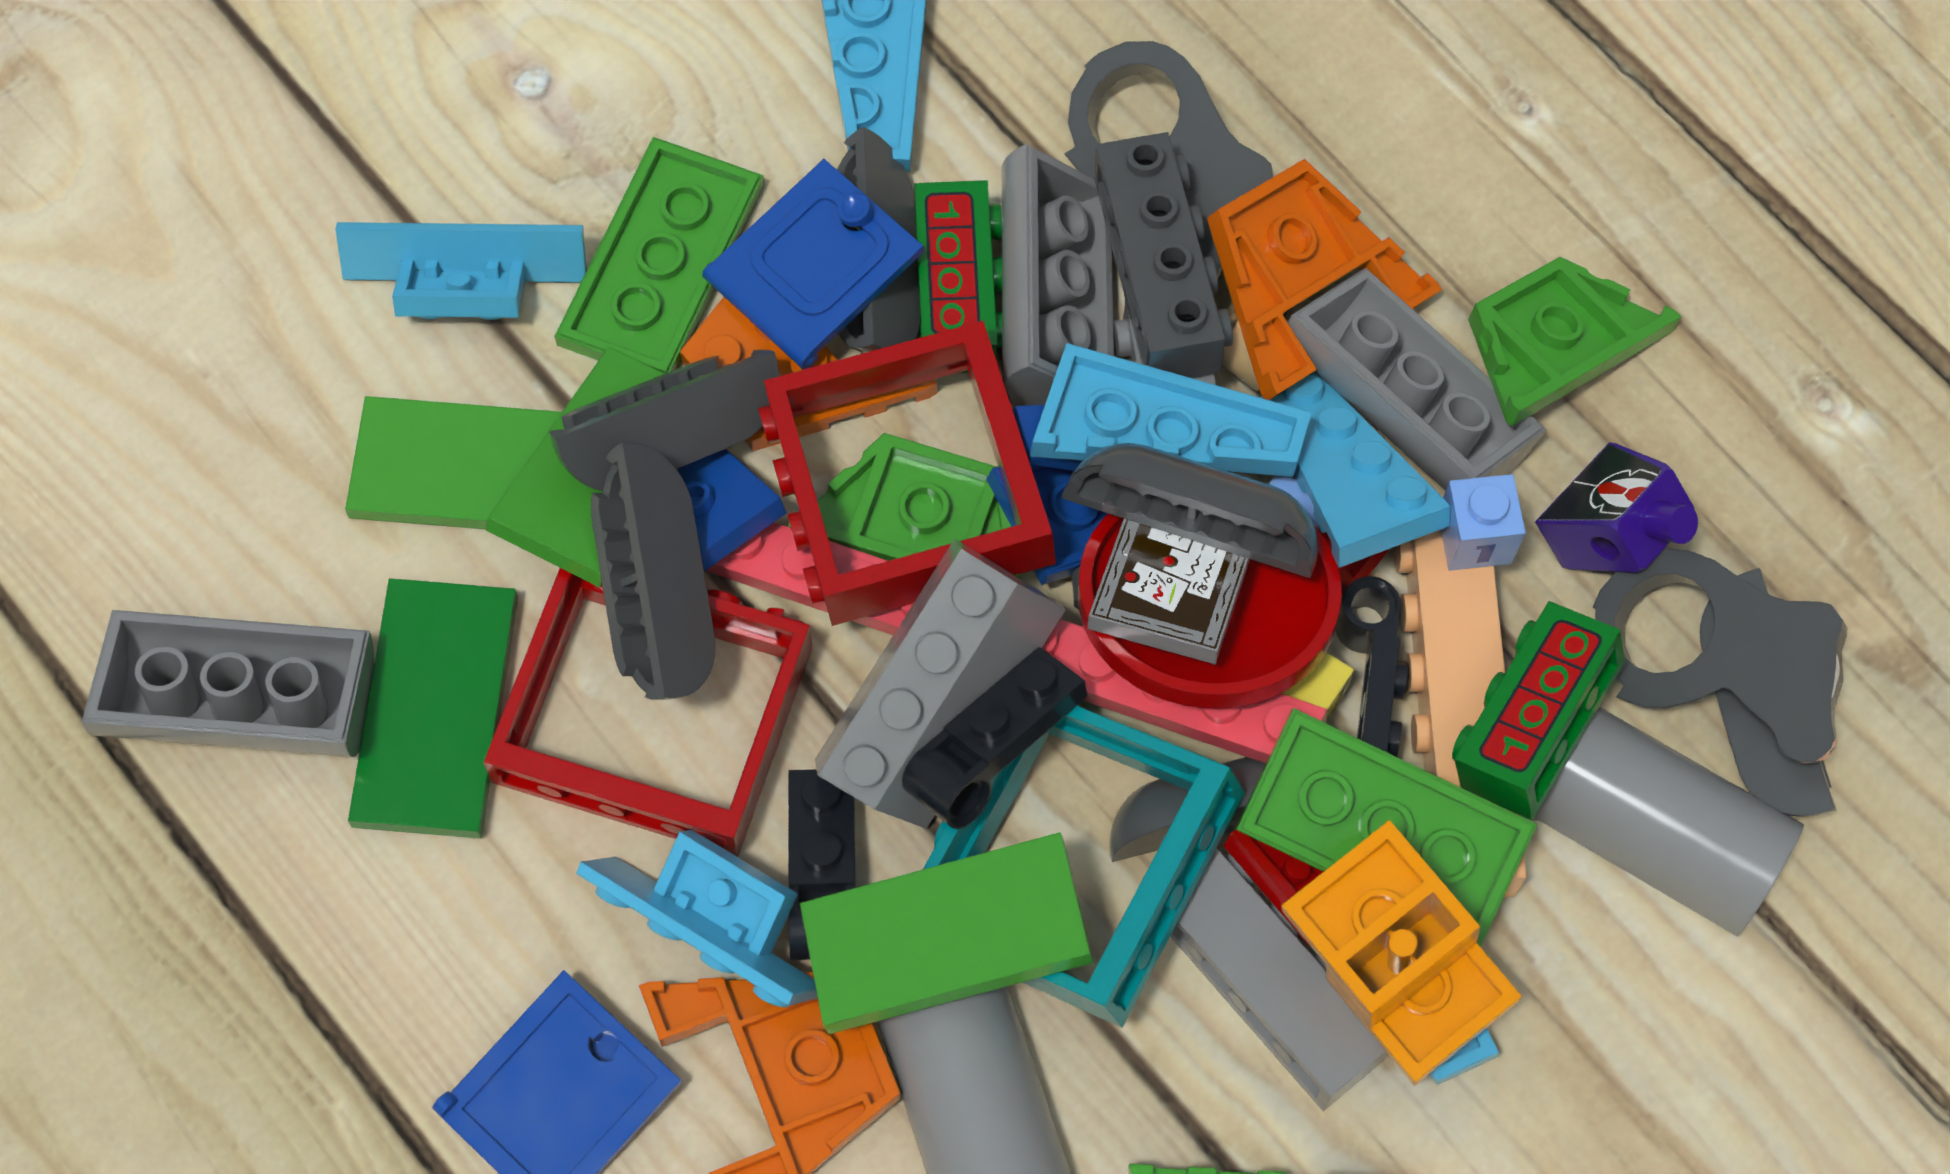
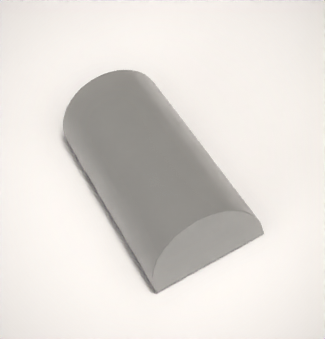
(1051, 271)
(1411, 382)
(231, 683)
(1670, 822)
(973, 1088)

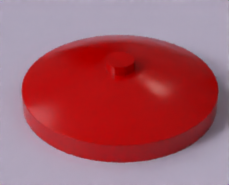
(1270, 644)

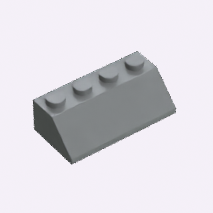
(947, 652)

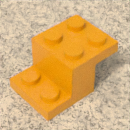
(1401, 952)

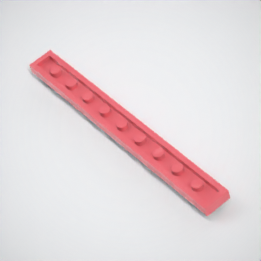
(775, 566)

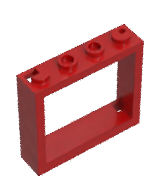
(880, 371)
(623, 799)

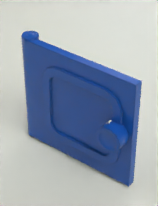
(807, 273)
(544, 1097)

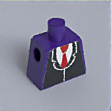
(1618, 513)

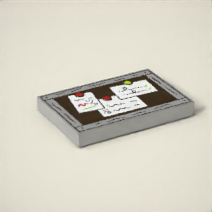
(1168, 592)

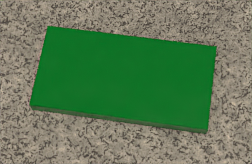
(433, 708)

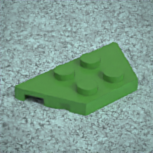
(1558, 334)
(909, 500)

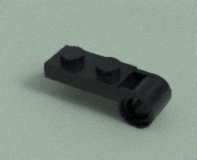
(1383, 674)
(956, 766)
(818, 847)

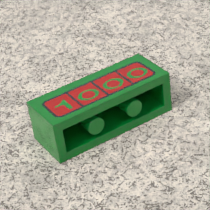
(958, 266)
(1538, 709)

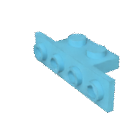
(460, 266)
(715, 907)

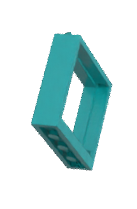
(1170, 877)

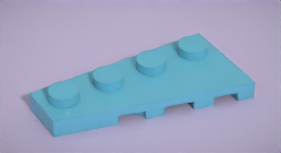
(877, 67)
(1118, 401)
(1357, 480)

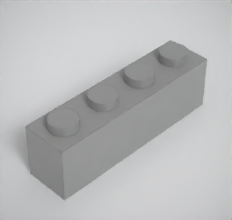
(1274, 983)

